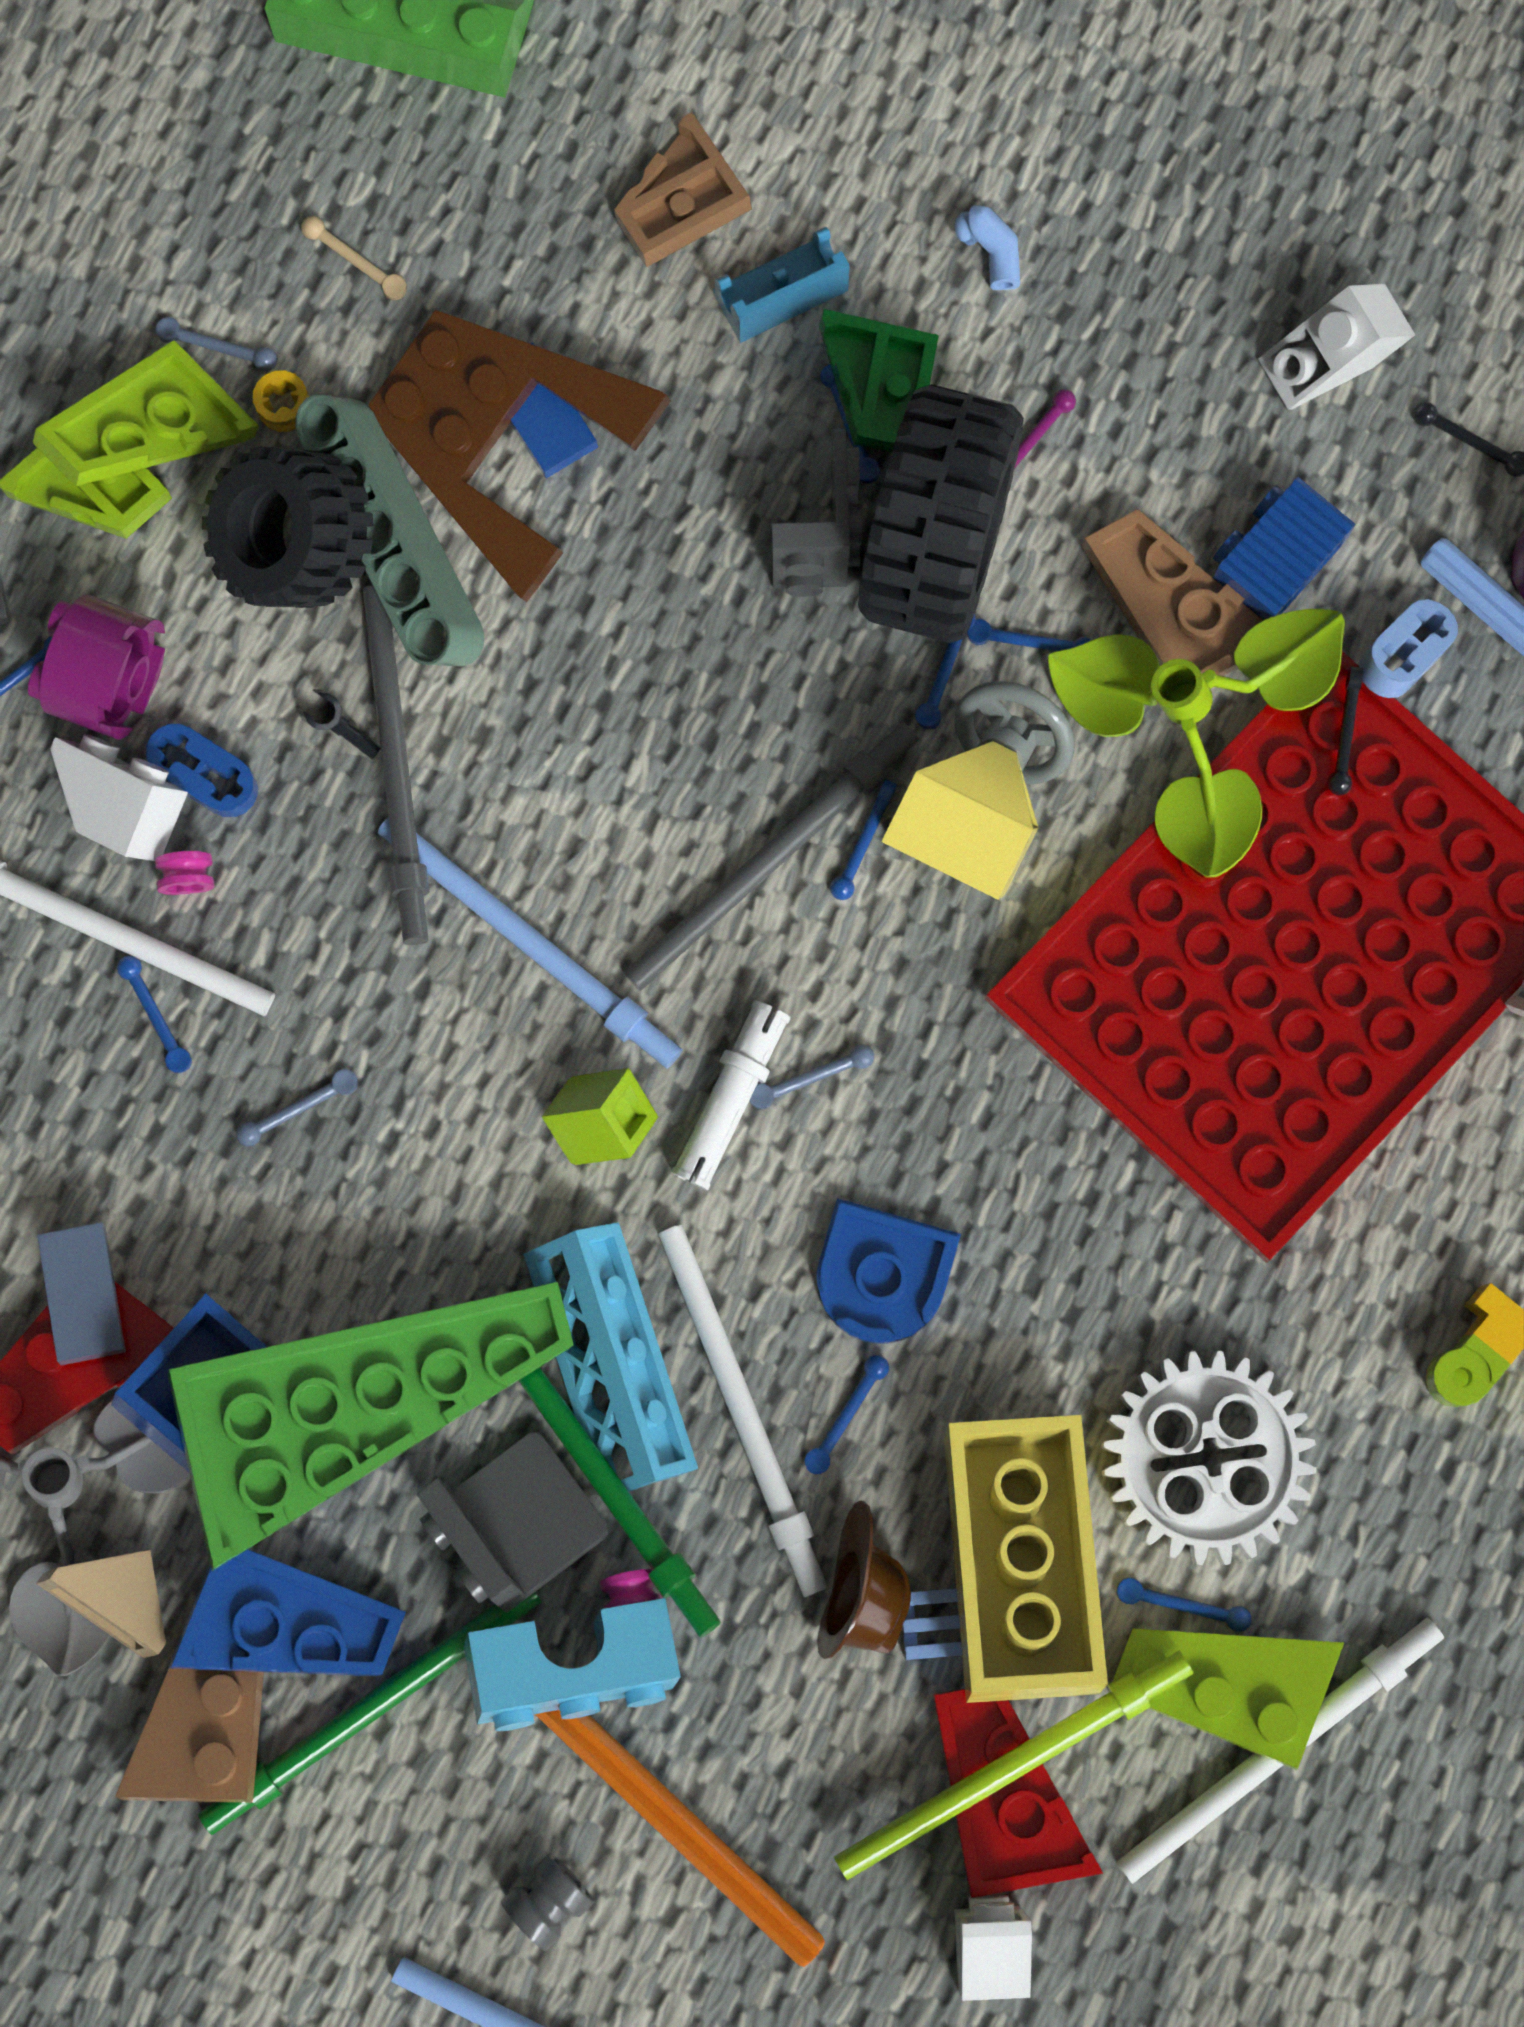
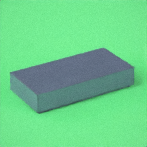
(81, 1293)

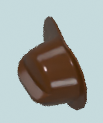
(867, 1593)

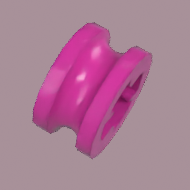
(184, 872)
(629, 1588)

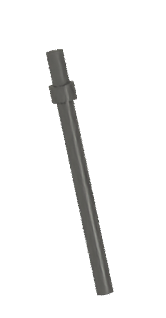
(861, 775)
(408, 875)

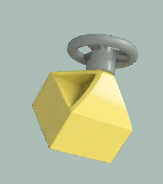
(975, 808)

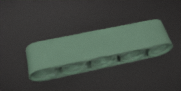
(412, 545)

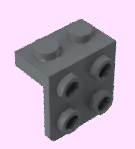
(820, 552)
(513, 1522)

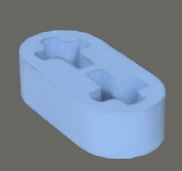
(1417, 656)

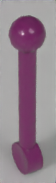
(1063, 402)

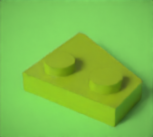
(111, 504)

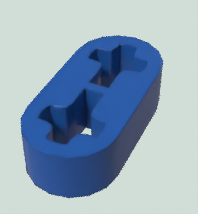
(209, 758)

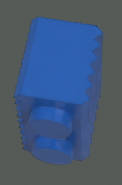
(1283, 550)

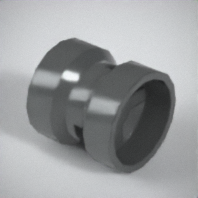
(552, 1897)

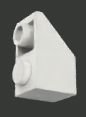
(1336, 343)
(117, 801)
(993, 1949)

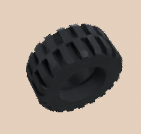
(939, 512)

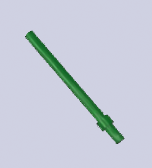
(669, 1571)
(359, 1715)

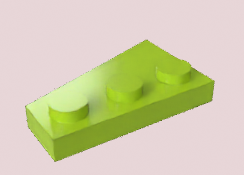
(144, 419)
(1242, 1687)

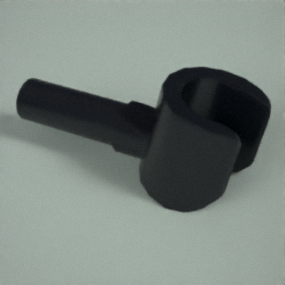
(340, 725)

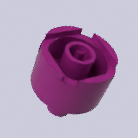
(98, 665)

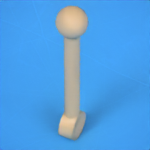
(392, 285)

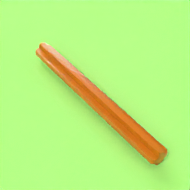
(688, 1835)

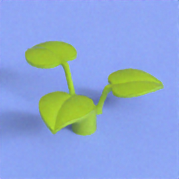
(1113, 677)

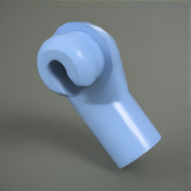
(997, 238)

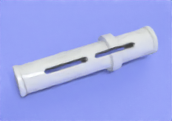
(731, 1094)

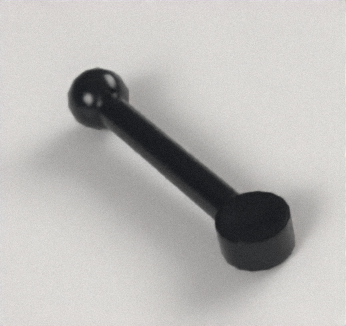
(1426, 414)
(1340, 781)

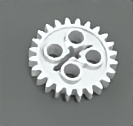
(1217, 1516)

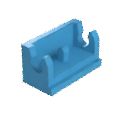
(783, 287)

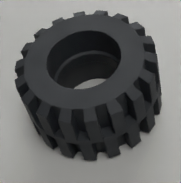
(248, 527)

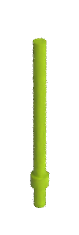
(1126, 1698)

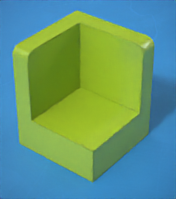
(600, 1116)

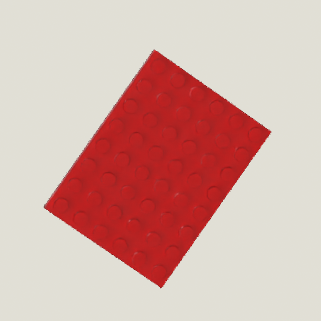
(1308, 994)

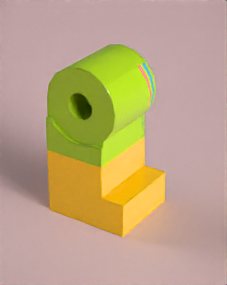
(1483, 1352)

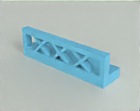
(619, 1355)

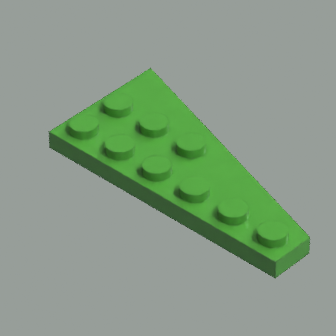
(315, 1414)

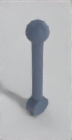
(169, 330)
(860, 1057)
(343, 1082)

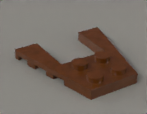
(455, 401)

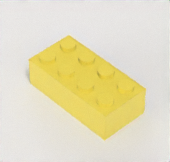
(1024, 1559)

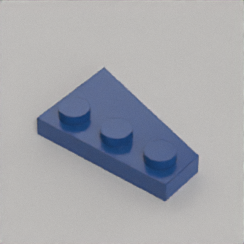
(283, 1621)

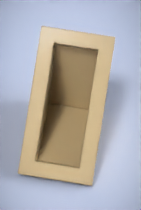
(115, 1596)

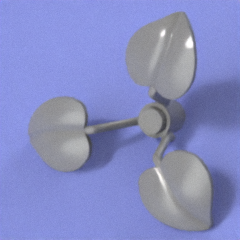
(55, 1482)

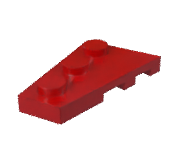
(43, 1394)
(1024, 1829)

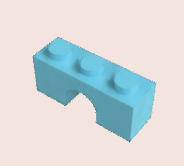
(516, 1680)

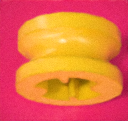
(278, 383)

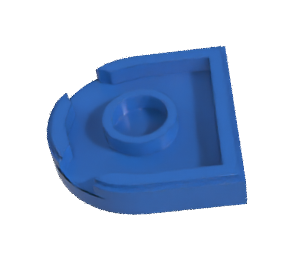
(883, 1272)

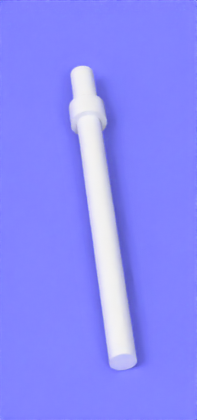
(134, 942)
(790, 1528)
(1381, 1670)

